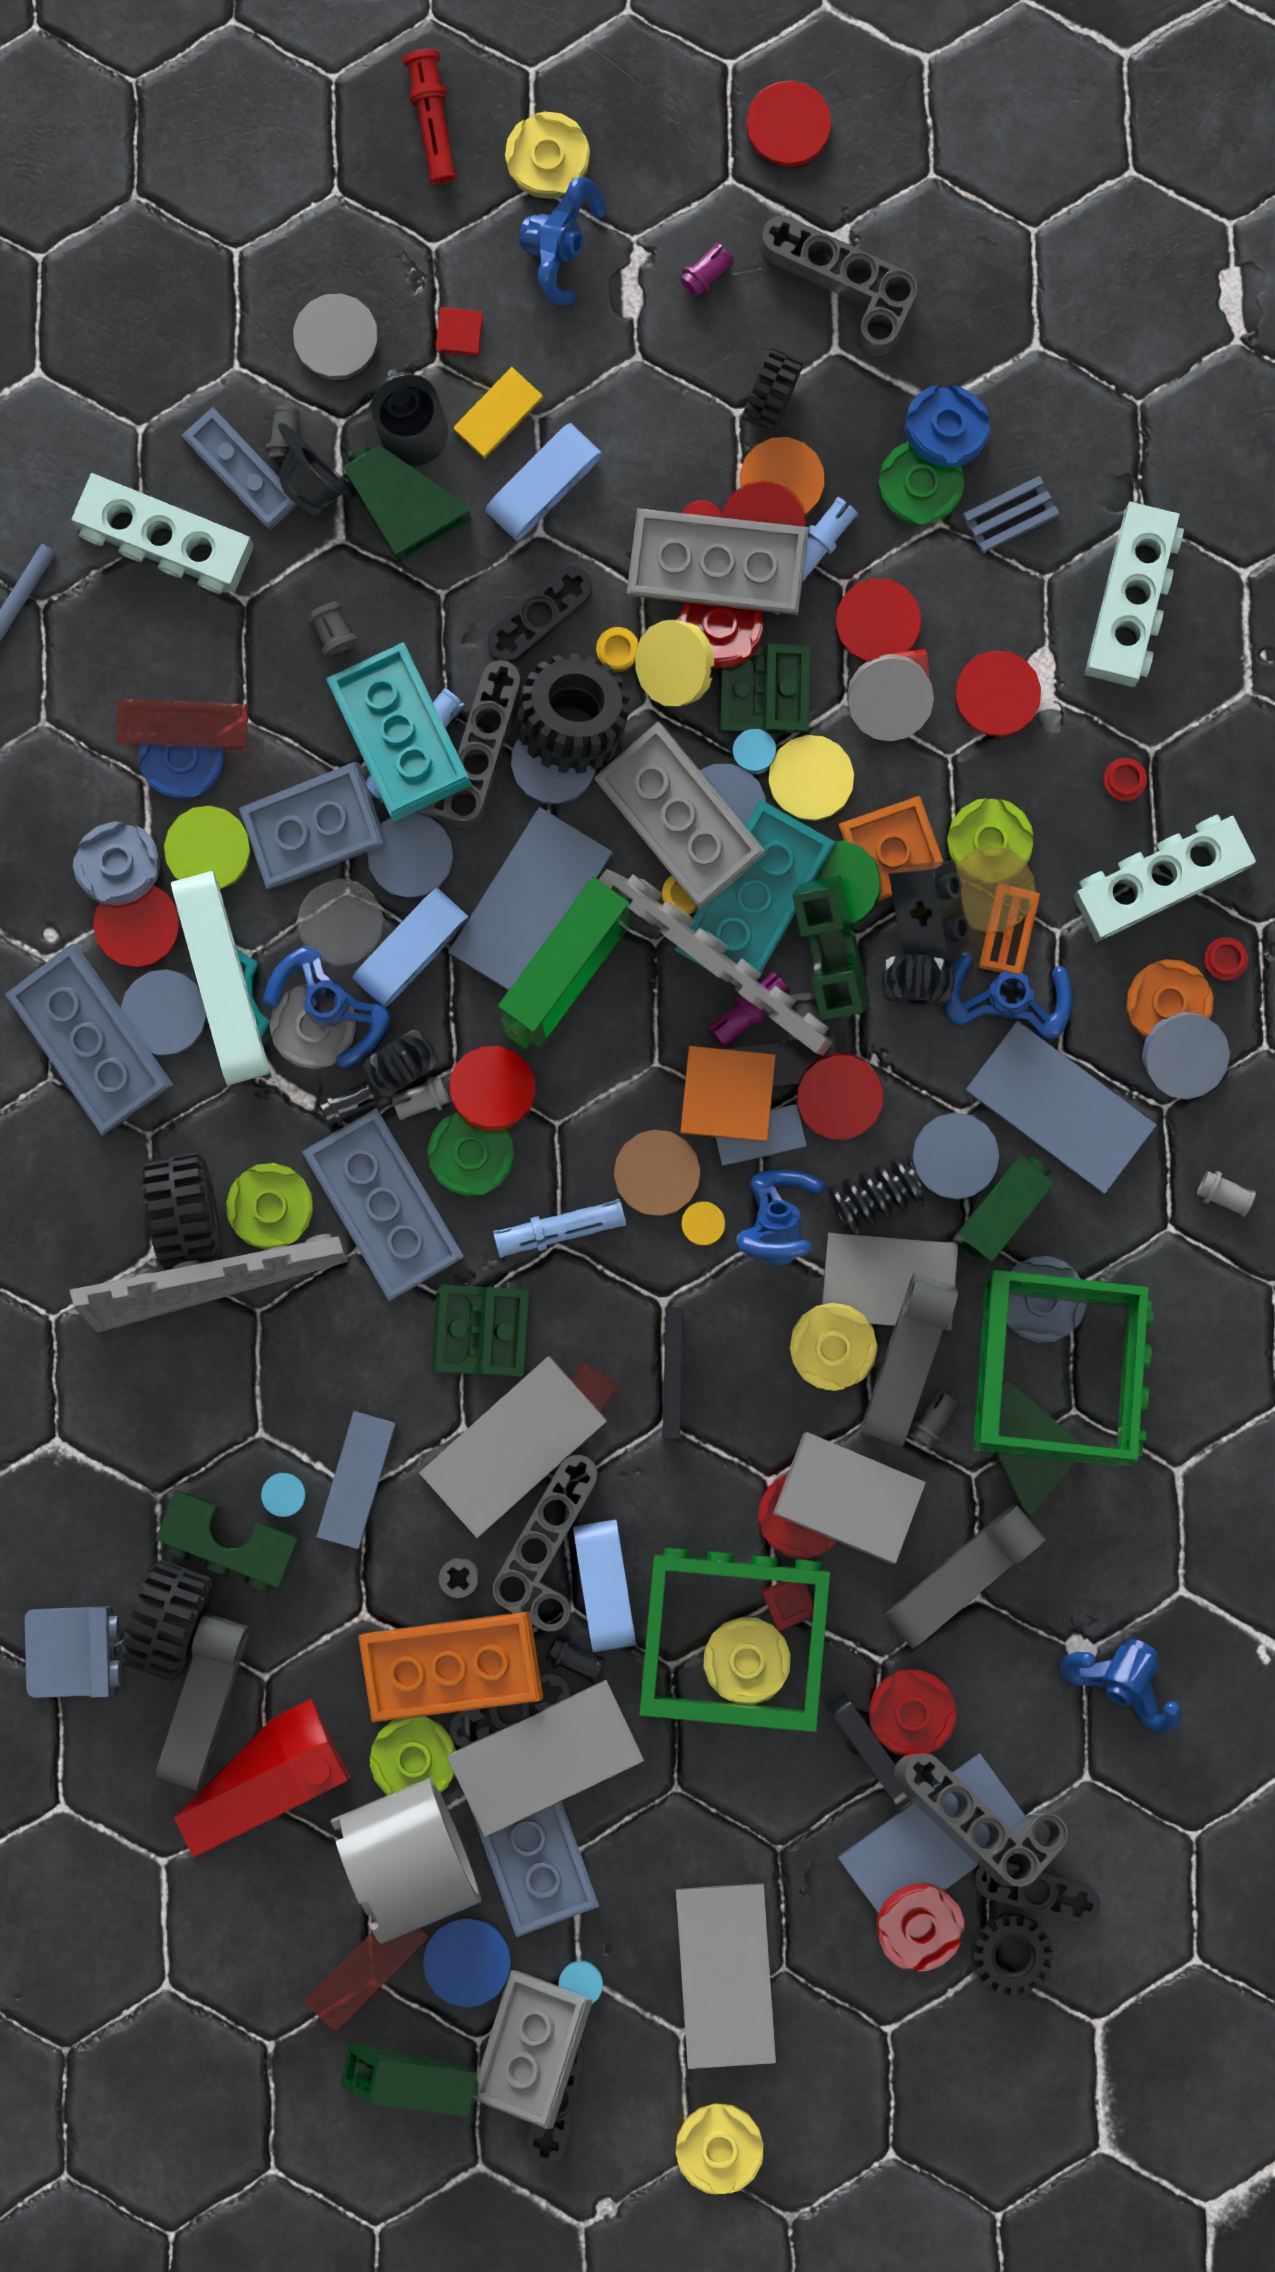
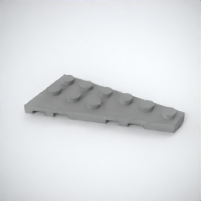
(710, 951)
(192, 1283)

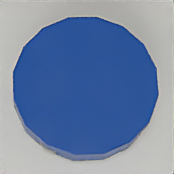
(947, 426)
(181, 771)
(467, 1962)

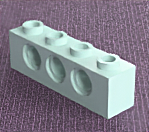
(105, 499)
(1139, 527)
(1229, 857)

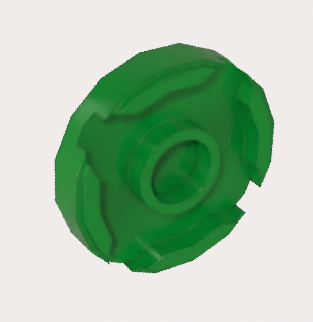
(918, 489)
(859, 876)
(469, 1158)

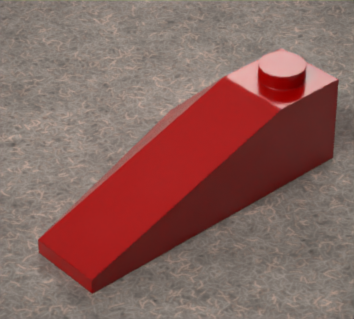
(271, 1774)

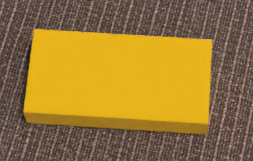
(498, 413)

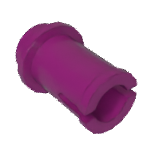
(706, 270)

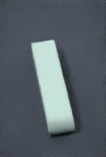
(220, 978)

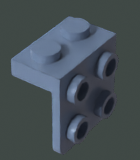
(72, 1652)

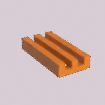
(1001, 966)

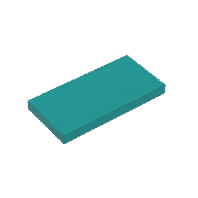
(398, 732)
(760, 903)

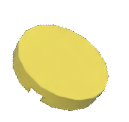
(547, 154)
(674, 663)
(811, 778)
(833, 1346)
(758, 1655)
(719, 2149)

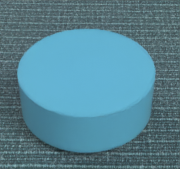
(754, 751)
(283, 1494)
(582, 1979)

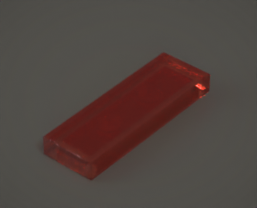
(182, 724)
(361, 1976)

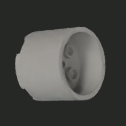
(406, 1860)

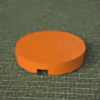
(789, 464)
(1165, 990)

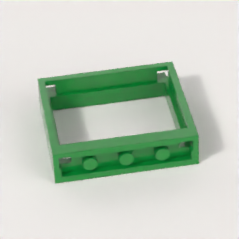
(564, 965)
(1135, 1360)
(730, 1713)

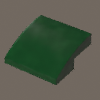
(766, 691)
(480, 1330)

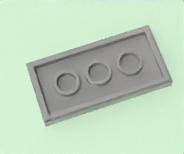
(717, 561)
(680, 815)
(513, 1446)
(545, 1758)
(725, 1976)

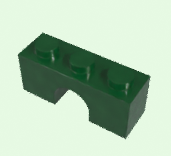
(838, 968)
(190, 1530)

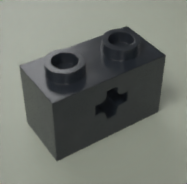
(929, 908)

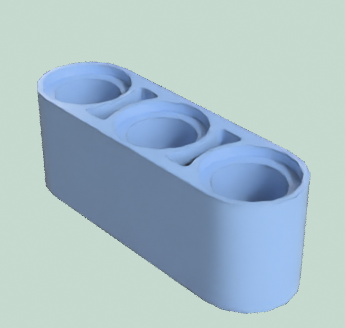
(543, 482)
(410, 947)
(604, 1585)

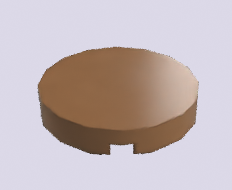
(657, 1173)

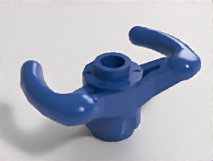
(559, 237)
(311, 962)
(1045, 1025)
(778, 1223)
(1126, 1681)

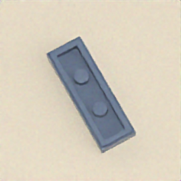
(239, 468)
(356, 1480)

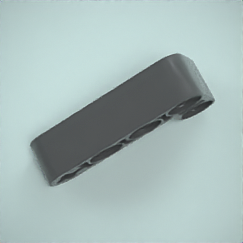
(834, 277)
(482, 744)
(908, 1358)
(553, 1537)
(964, 1575)
(203, 1700)
(971, 1814)

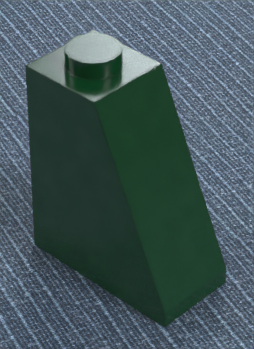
(403, 502)
(1004, 1209)
(1030, 1477)
(408, 2080)

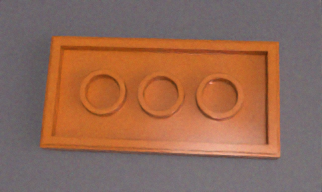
(450, 1667)

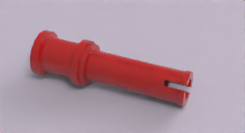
(428, 96)

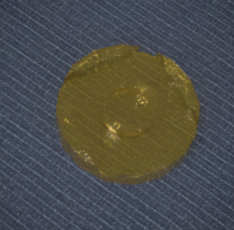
(995, 889)

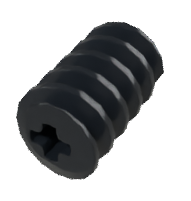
(876, 1195)

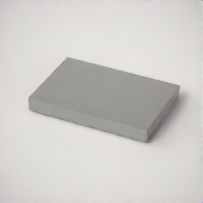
(877, 1270)
(849, 1498)
(532, 2048)

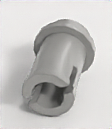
(421, 1098)
(1225, 1193)

